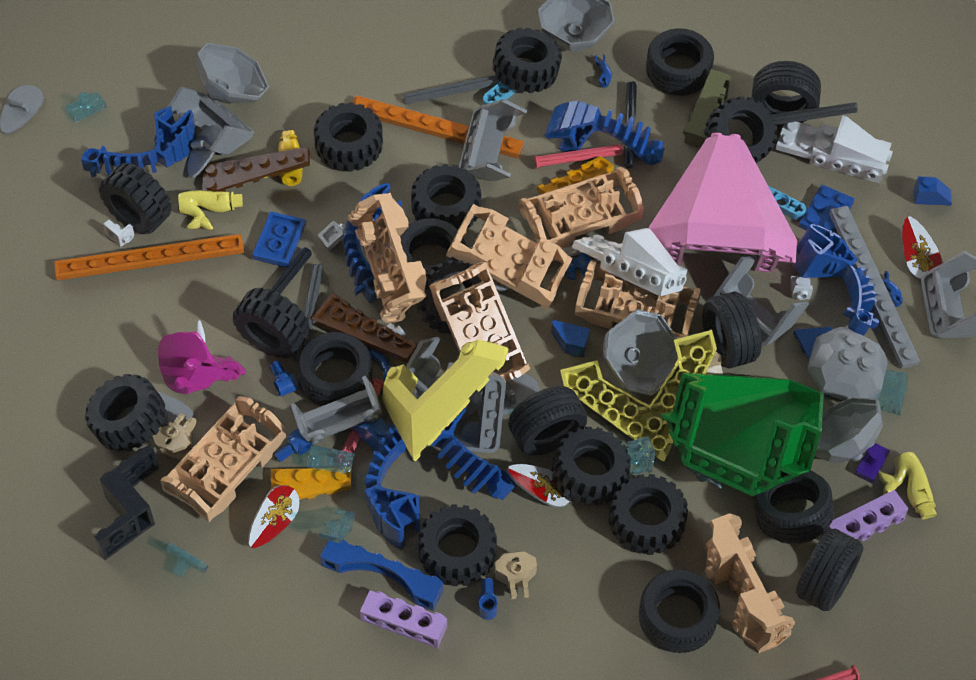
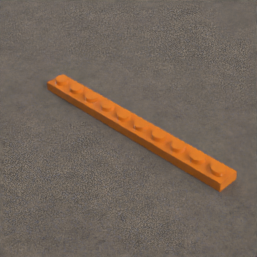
(431, 125)
(148, 257)

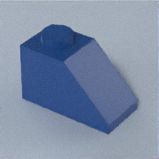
(931, 192)
(570, 337)
(373, 432)

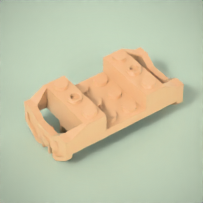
(583, 208)
(511, 256)
(395, 280)
(621, 298)
(479, 315)
(224, 458)
(757, 612)

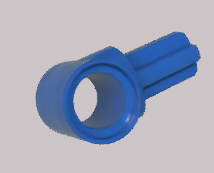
(284, 381)
(296, 444)
(487, 598)

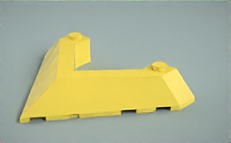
(631, 414)
(425, 418)

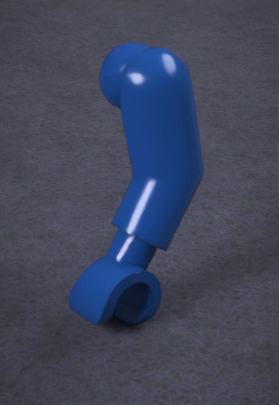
(606, 75)
(894, 291)
(382, 359)

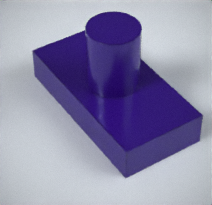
(872, 463)

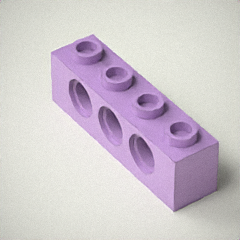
(888, 503)
(410, 627)

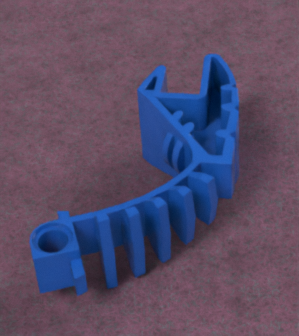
(578, 120)
(171, 146)
(829, 256)
(355, 258)
(498, 481)
(389, 507)

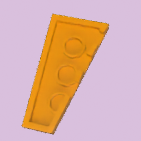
(591, 169)
(311, 481)

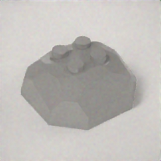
(576, 22)
(230, 74)
(641, 351)
(847, 365)
(849, 429)

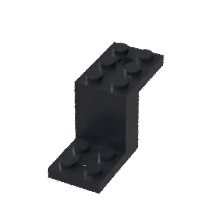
(121, 494)

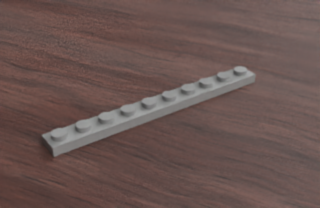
(883, 307)

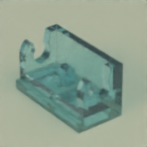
(893, 391)
(642, 454)
(330, 459)
(337, 529)

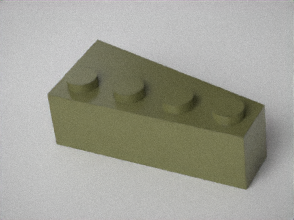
(711, 97)

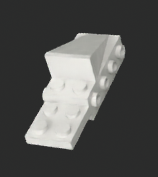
(838, 149)
(637, 260)

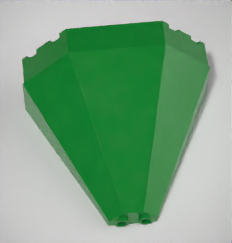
(746, 428)

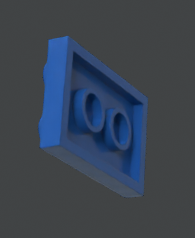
(822, 203)
(279, 239)

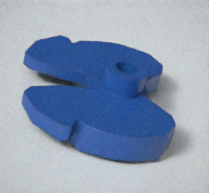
(578, 263)

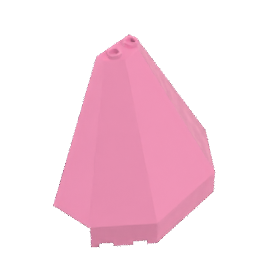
(725, 208)

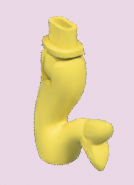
(213, 201)
(918, 487)

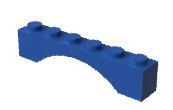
(345, 557)

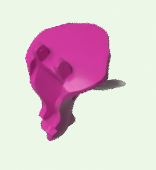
(190, 365)

